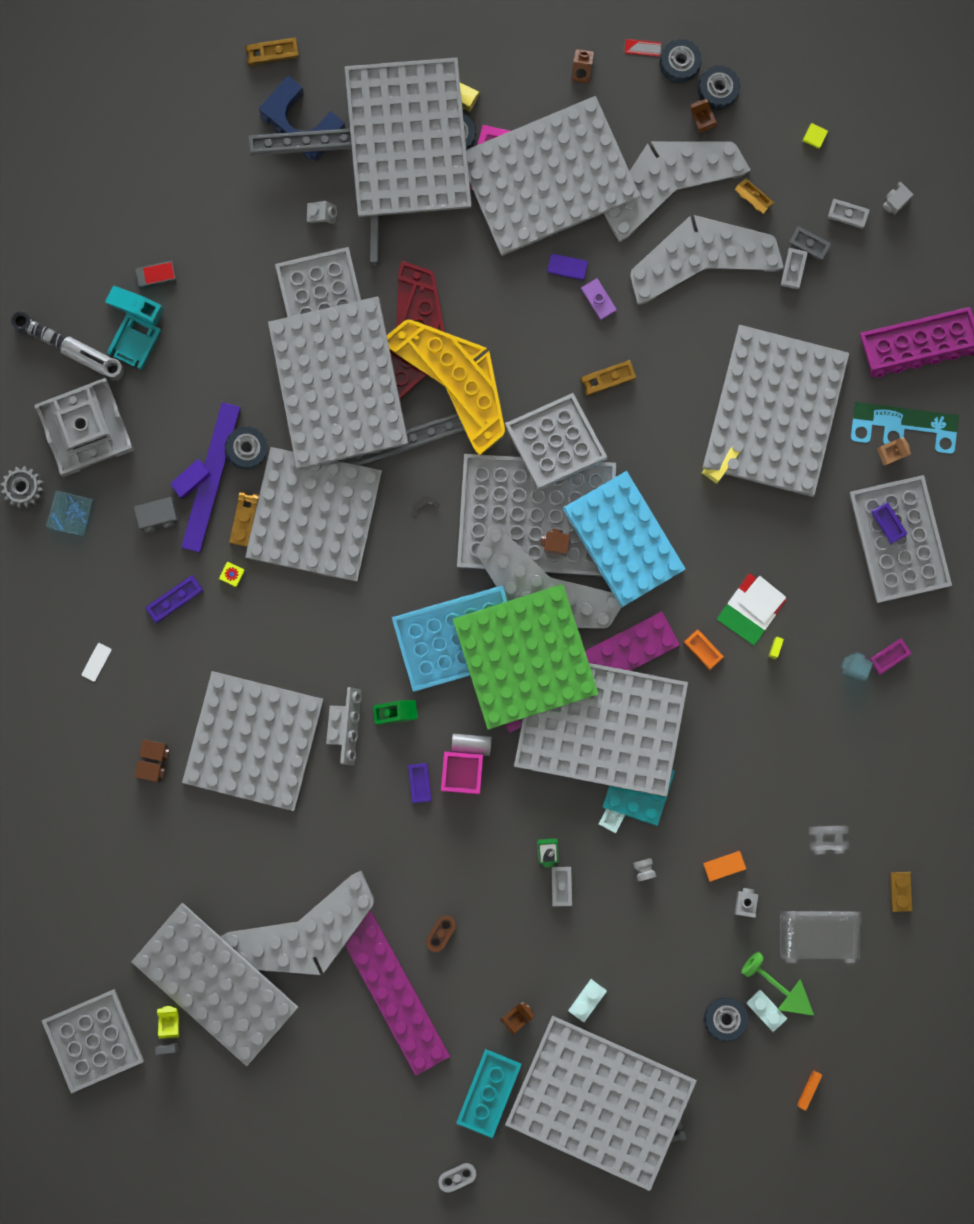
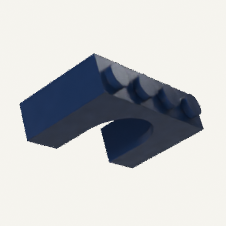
(278, 105)

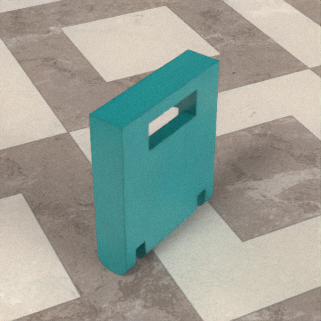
(132, 345)

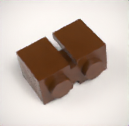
(153, 751)

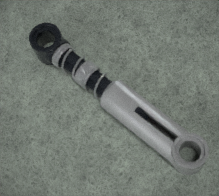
(69, 346)

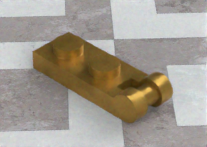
(272, 51)
(608, 377)
(243, 519)

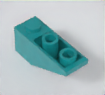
(135, 305)

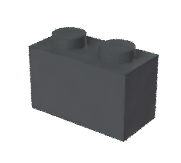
(156, 514)

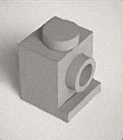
(897, 199)
(740, 908)

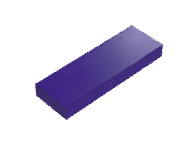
(174, 599)

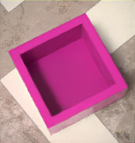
(462, 773)

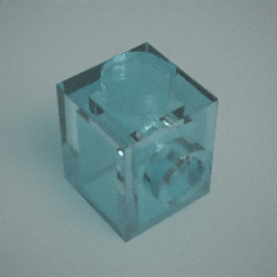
(857, 666)

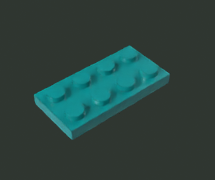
(488, 1093)

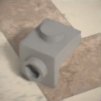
(321, 212)

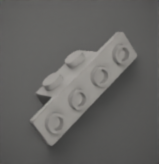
(344, 726)

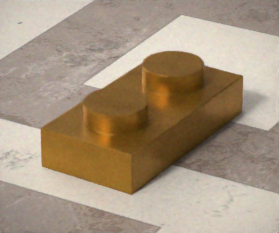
(754, 196)
(901, 891)

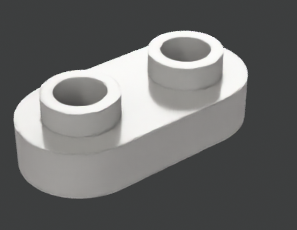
(457, 1177)

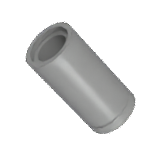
(471, 744)

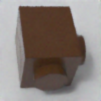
(555, 542)

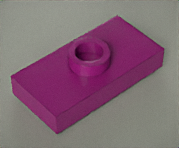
(890, 656)

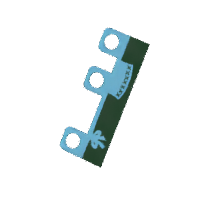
(902, 418)

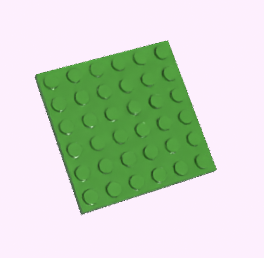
(525, 656)

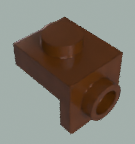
(703, 115)
(517, 1017)

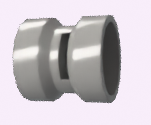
(644, 869)

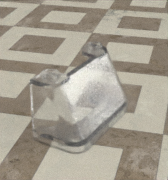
(820, 935)

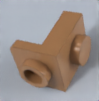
(894, 451)

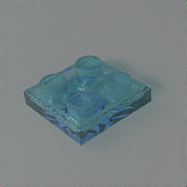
(69, 513)

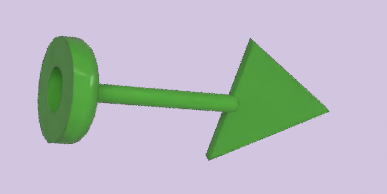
(796, 999)

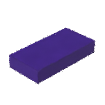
(567, 267)
(190, 478)
(889, 523)
(419, 783)

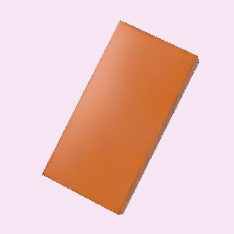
(703, 649)
(724, 866)
(809, 1090)

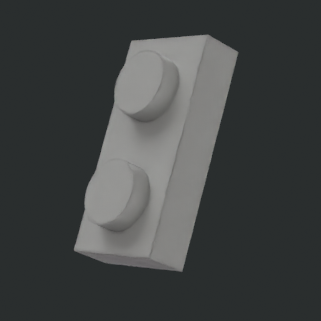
(848, 213)
(793, 268)
(561, 886)

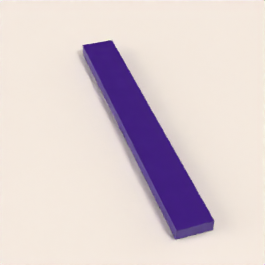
(209, 487)

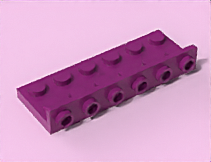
(919, 342)

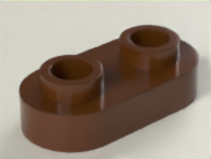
(441, 933)

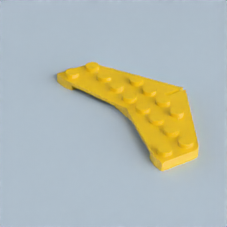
(466, 381)

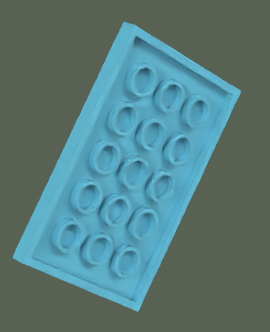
(623, 538)
(431, 641)

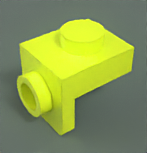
(168, 1022)

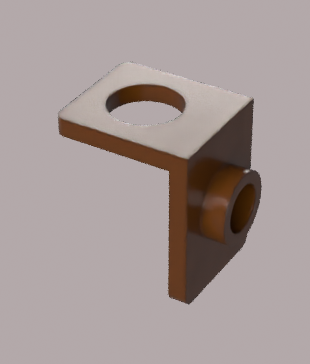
(582, 60)

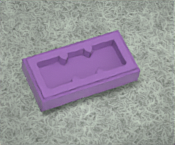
(598, 299)

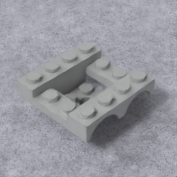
(102, 417)

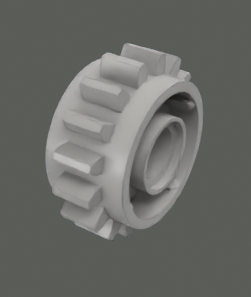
(18, 477)

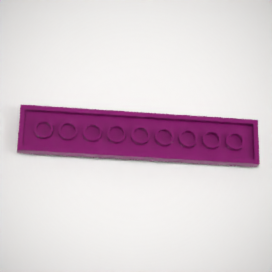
(629, 648)
(395, 996)

